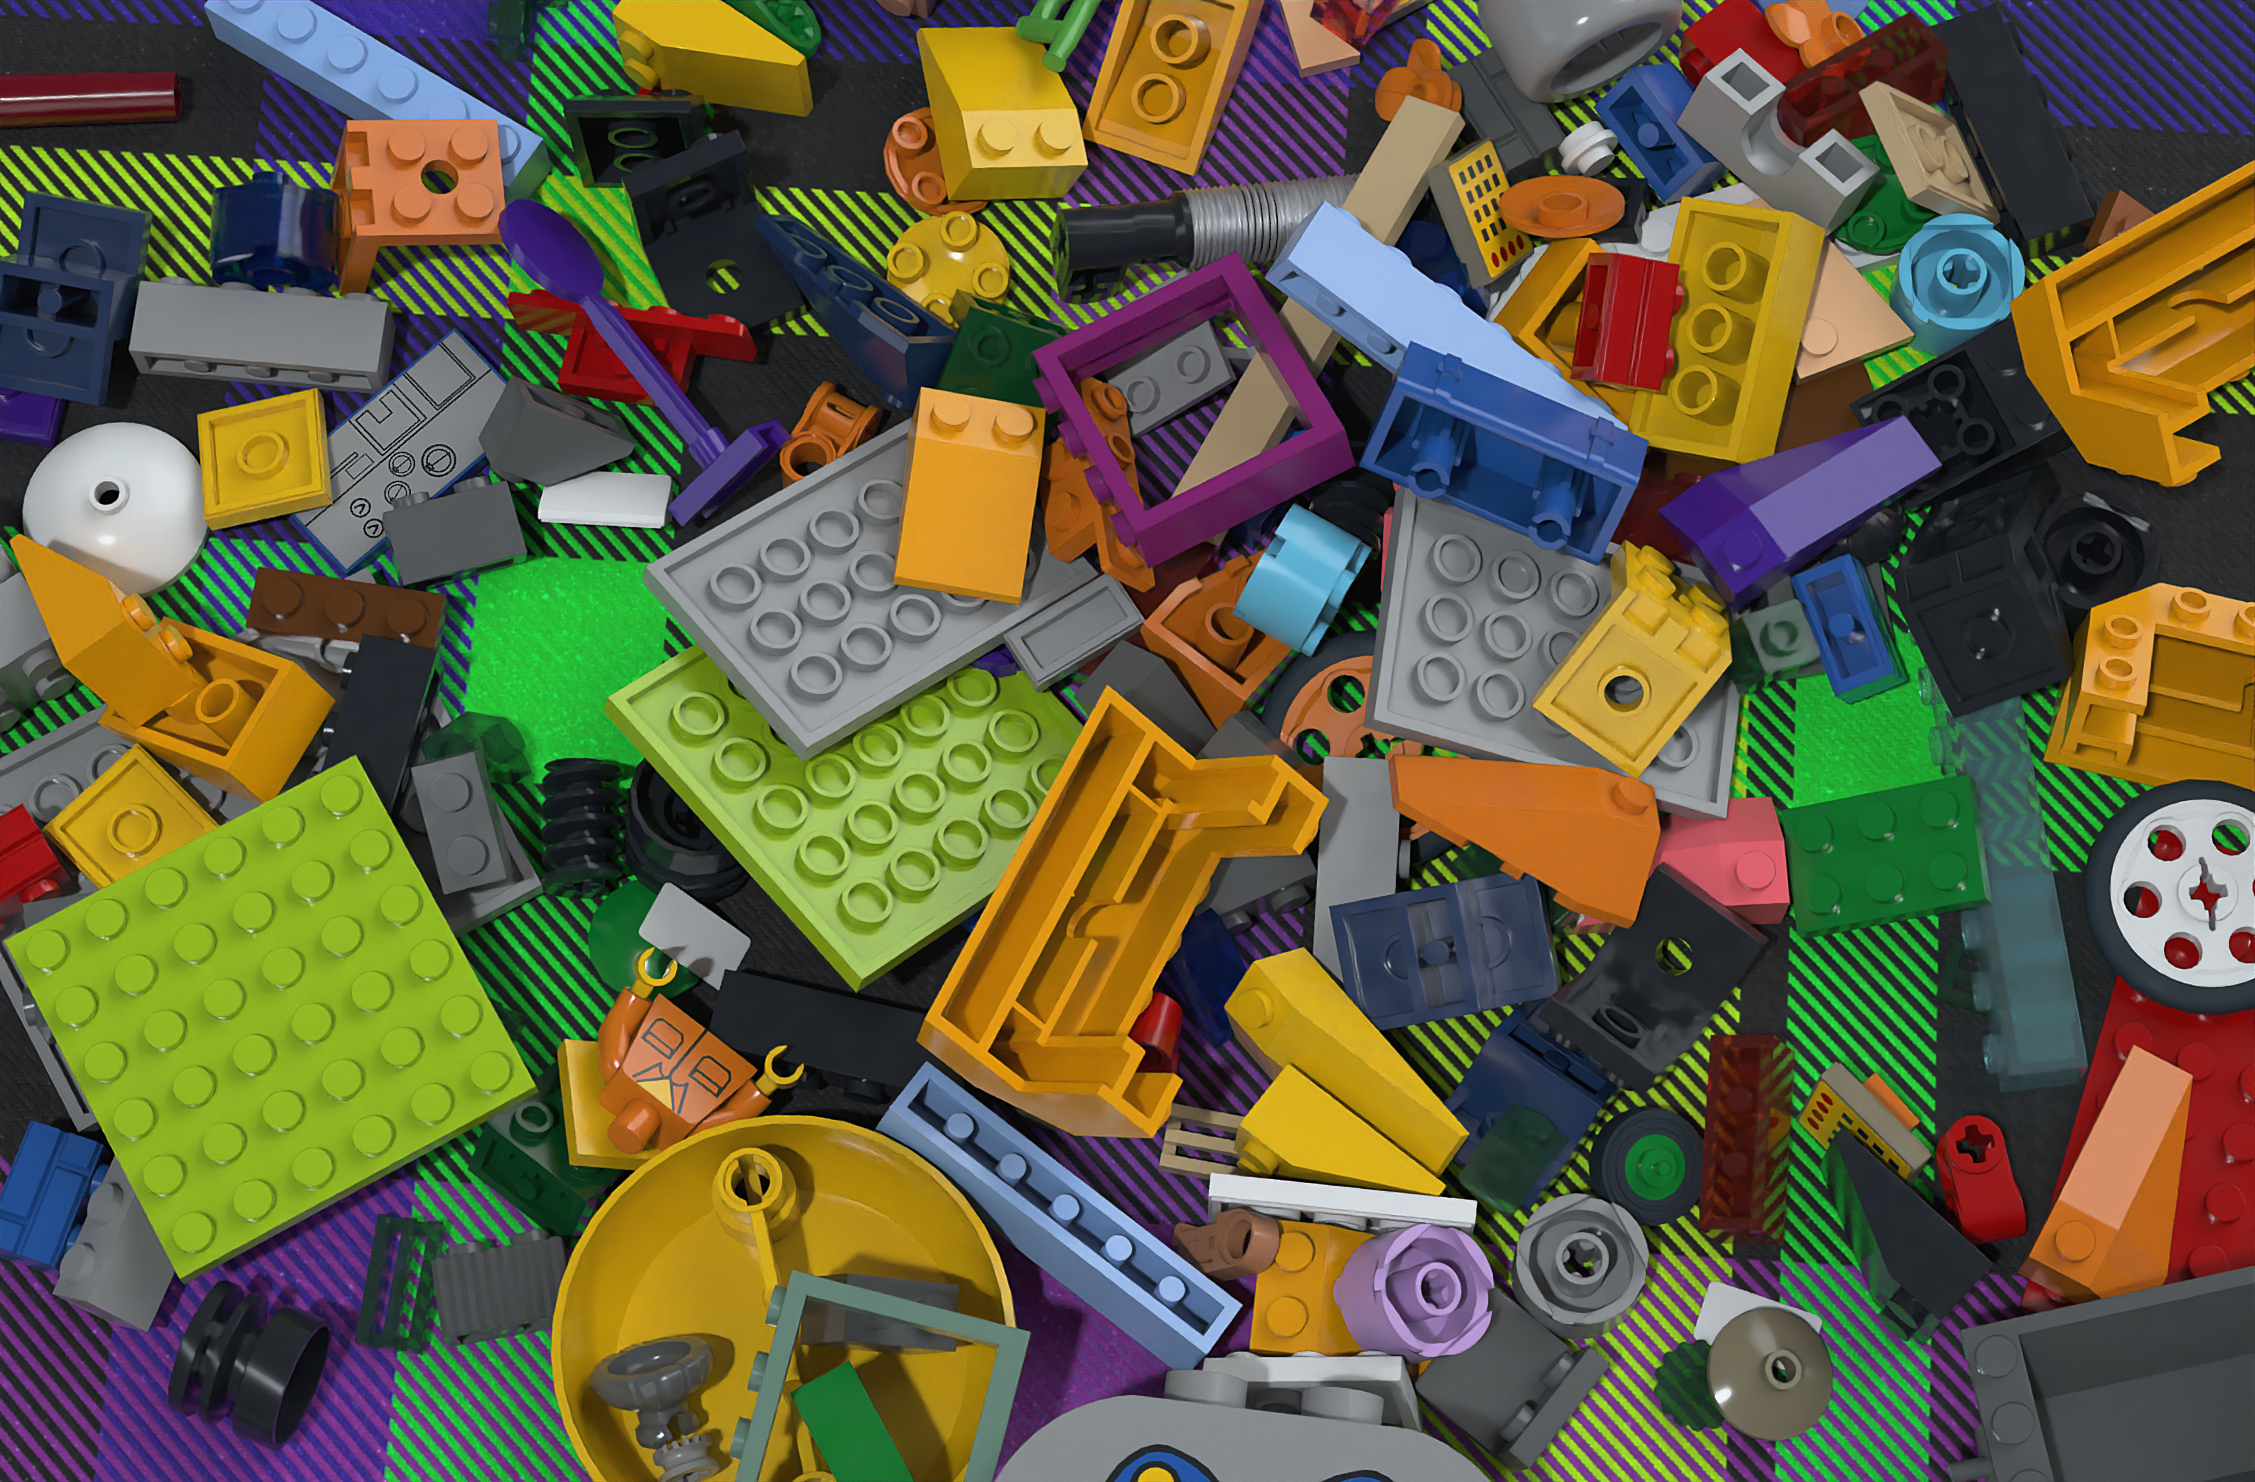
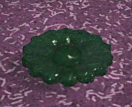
(1685, 1388)

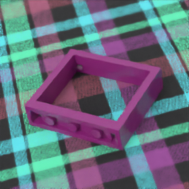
(1234, 494)

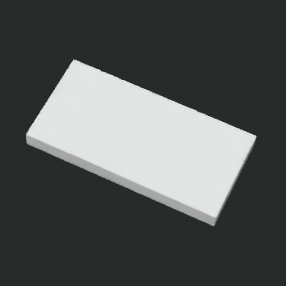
(1338, 1206)

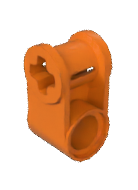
(827, 431)

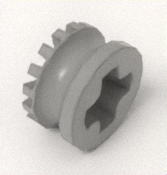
(686, 1461)

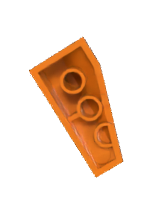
(1211, 651)
(2119, 1199)

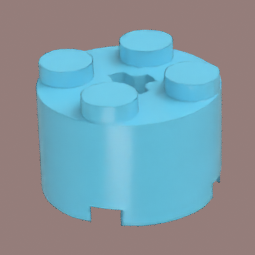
(1962, 252)
(1301, 580)

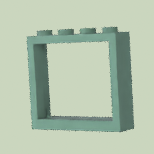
(786, 1314)

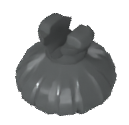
(655, 1383)

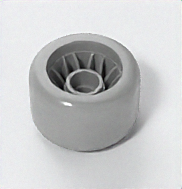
(1574, 45)

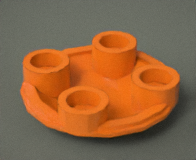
(916, 166)

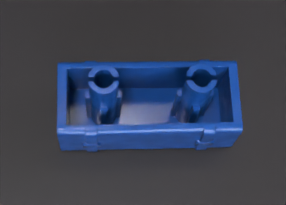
(1504, 453)

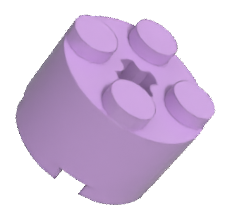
(1416, 1293)

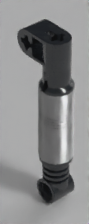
(1190, 229)

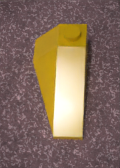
(1300, 1017)

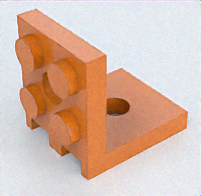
(388, 204)

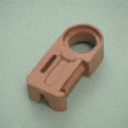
(1219, 1247)

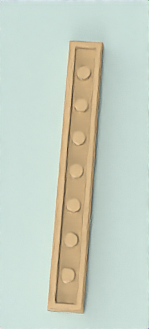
(1383, 204)

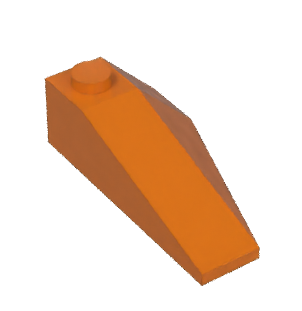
(1560, 823)

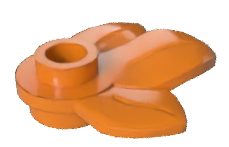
(1812, 28)
(1420, 79)

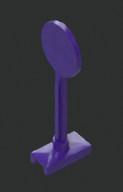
(567, 267)

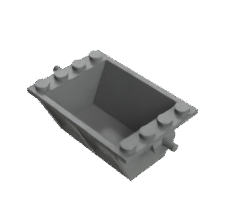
(2120, 1388)

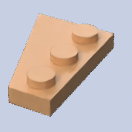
(1843, 317)

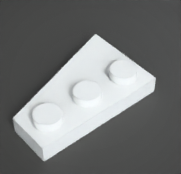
(1278, 1382)

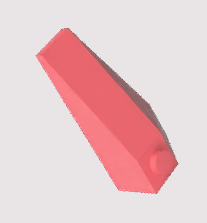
(1729, 859)

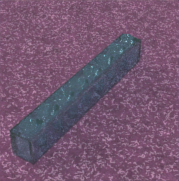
(2020, 935)

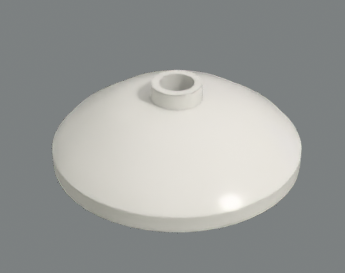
(143, 536)

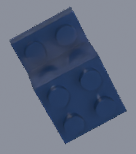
(69, 295)
(1447, 950)
(1540, 1075)

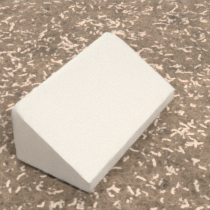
(609, 500)

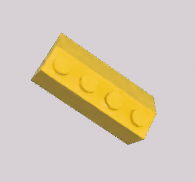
(1736, 332)

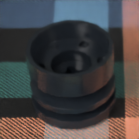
(661, 850)
(245, 1363)

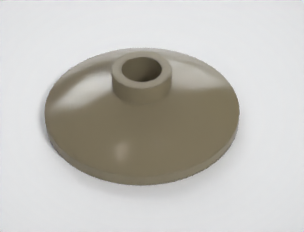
(1743, 1378)

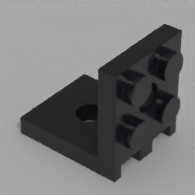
(699, 218)
(1636, 1008)

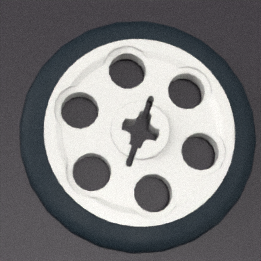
(2123, 861)

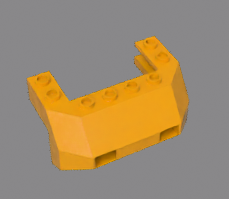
(2147, 329)
(2161, 690)
(1097, 912)

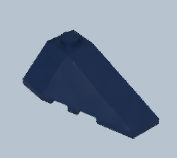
(876, 323)

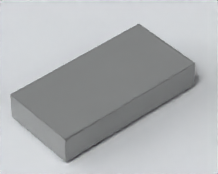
(1074, 631)

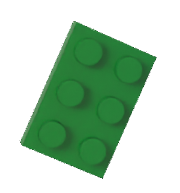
(1886, 856)

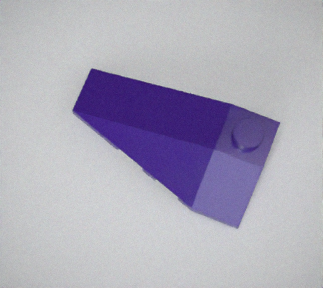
(1781, 511)

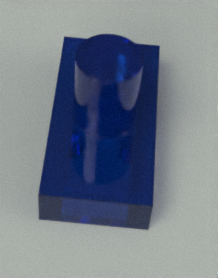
(1208, 973)

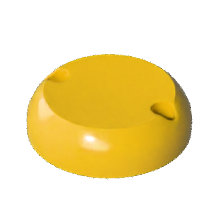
(696, 1261)

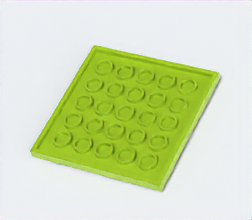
(877, 833)
(270, 1018)

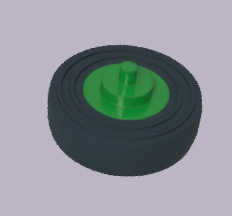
(1648, 1164)

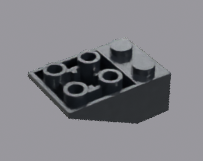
(1972, 413)

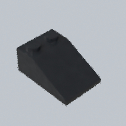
(621, 130)
(1905, 1250)

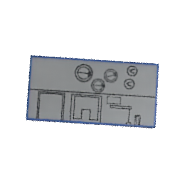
(403, 442)

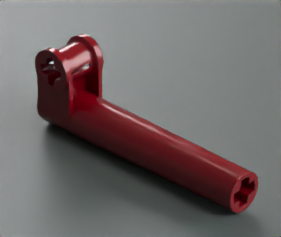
(89, 98)

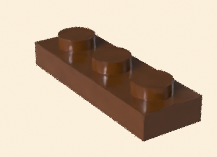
(341, 610)

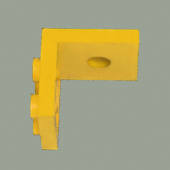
(1654, 631)

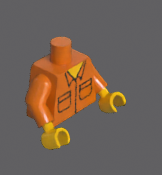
(670, 1072)

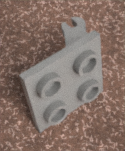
(1176, 372)

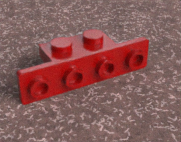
(595, 369)

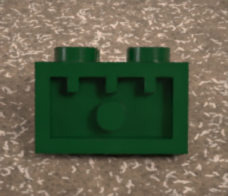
(995, 354)
(528, 1163)

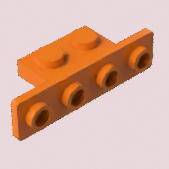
(1070, 509)

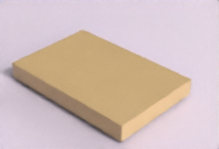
(1928, 154)

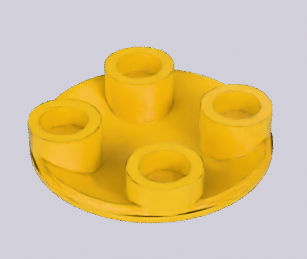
(947, 256)

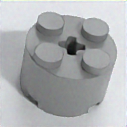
(1590, 1232)

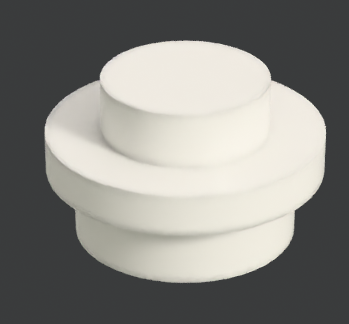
(1588, 149)

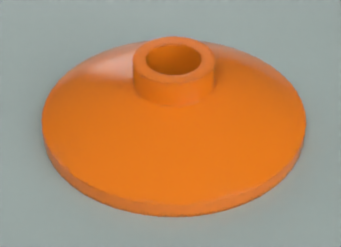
(1562, 206)

